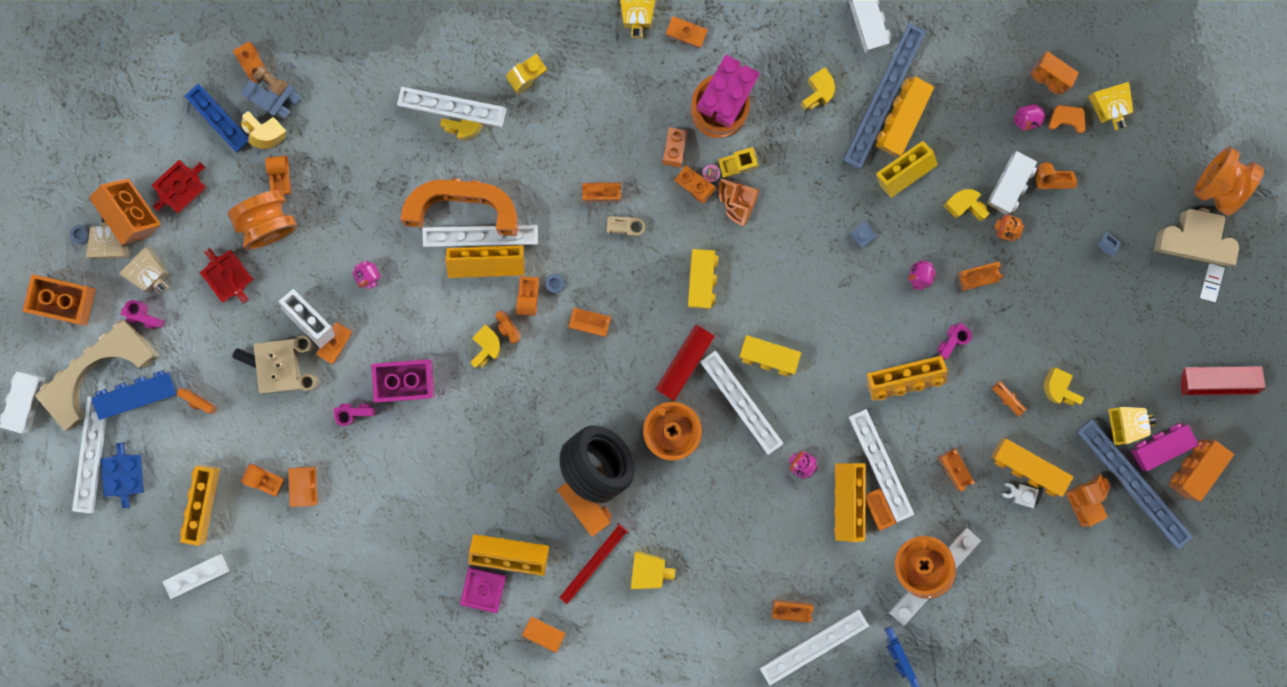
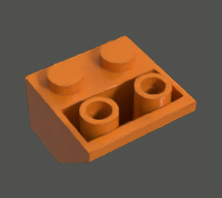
(1054, 73)

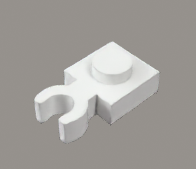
(1022, 495)

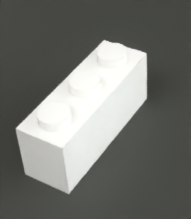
(870, 24)
(1012, 183)
(306, 318)
(21, 402)
(196, 576)

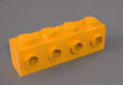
(904, 116)
(485, 261)
(907, 378)
(1031, 467)
(850, 501)
(199, 505)
(508, 554)

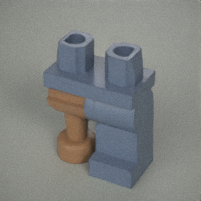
(273, 97)

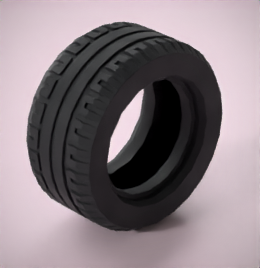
(581, 473)

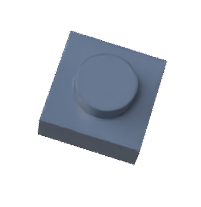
(863, 234)
(1108, 243)

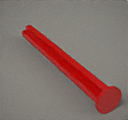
(593, 563)

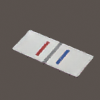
(1212, 282)

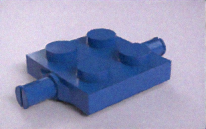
(122, 475)
(897, 652)

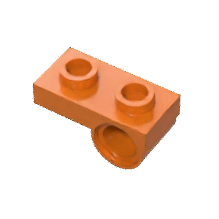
(249, 59)
(674, 147)
(279, 174)
(1048, 178)
(695, 184)
(527, 296)
(262, 479)
(1096, 490)

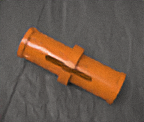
(1009, 398)

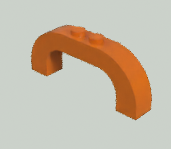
(460, 191)

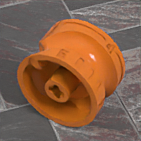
(708, 125)
(1228, 181)
(262, 219)
(677, 444)
(913, 558)

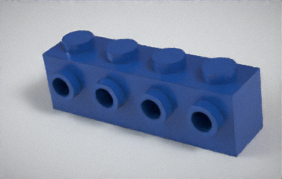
(135, 395)

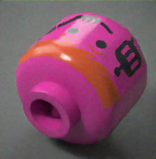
(1029, 117)
(366, 275)
(921, 275)
(803, 464)

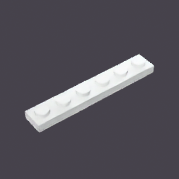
(451, 107)
(477, 236)
(741, 402)
(89, 461)
(881, 465)
(910, 604)
(814, 646)

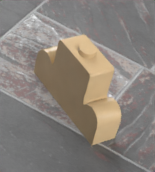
(1198, 239)

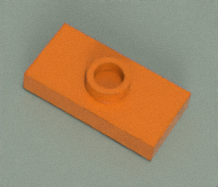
(686, 32)
(333, 348)
(196, 401)
(879, 509)

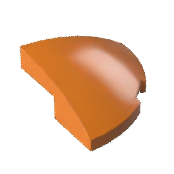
(738, 200)

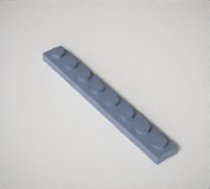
(884, 96)
(1134, 484)

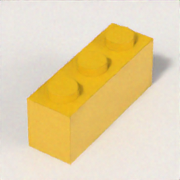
(907, 169)
(702, 279)
(769, 356)

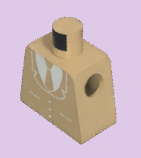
(104, 244)
(147, 272)

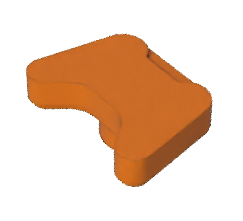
(1068, 116)
(507, 327)

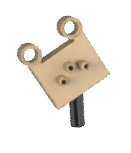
(278, 365)

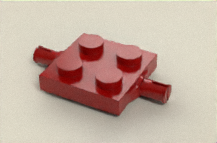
(179, 186)
(226, 276)

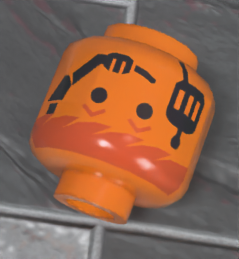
(1009, 228)

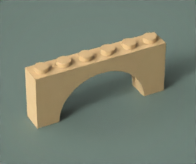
(62, 394)

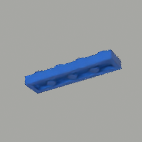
(217, 118)

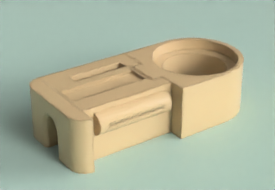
(623, 225)

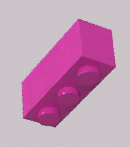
(1164, 446)

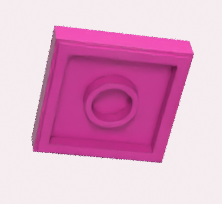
(483, 590)

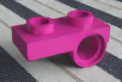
(150, 321)
(946, 347)
(363, 410)

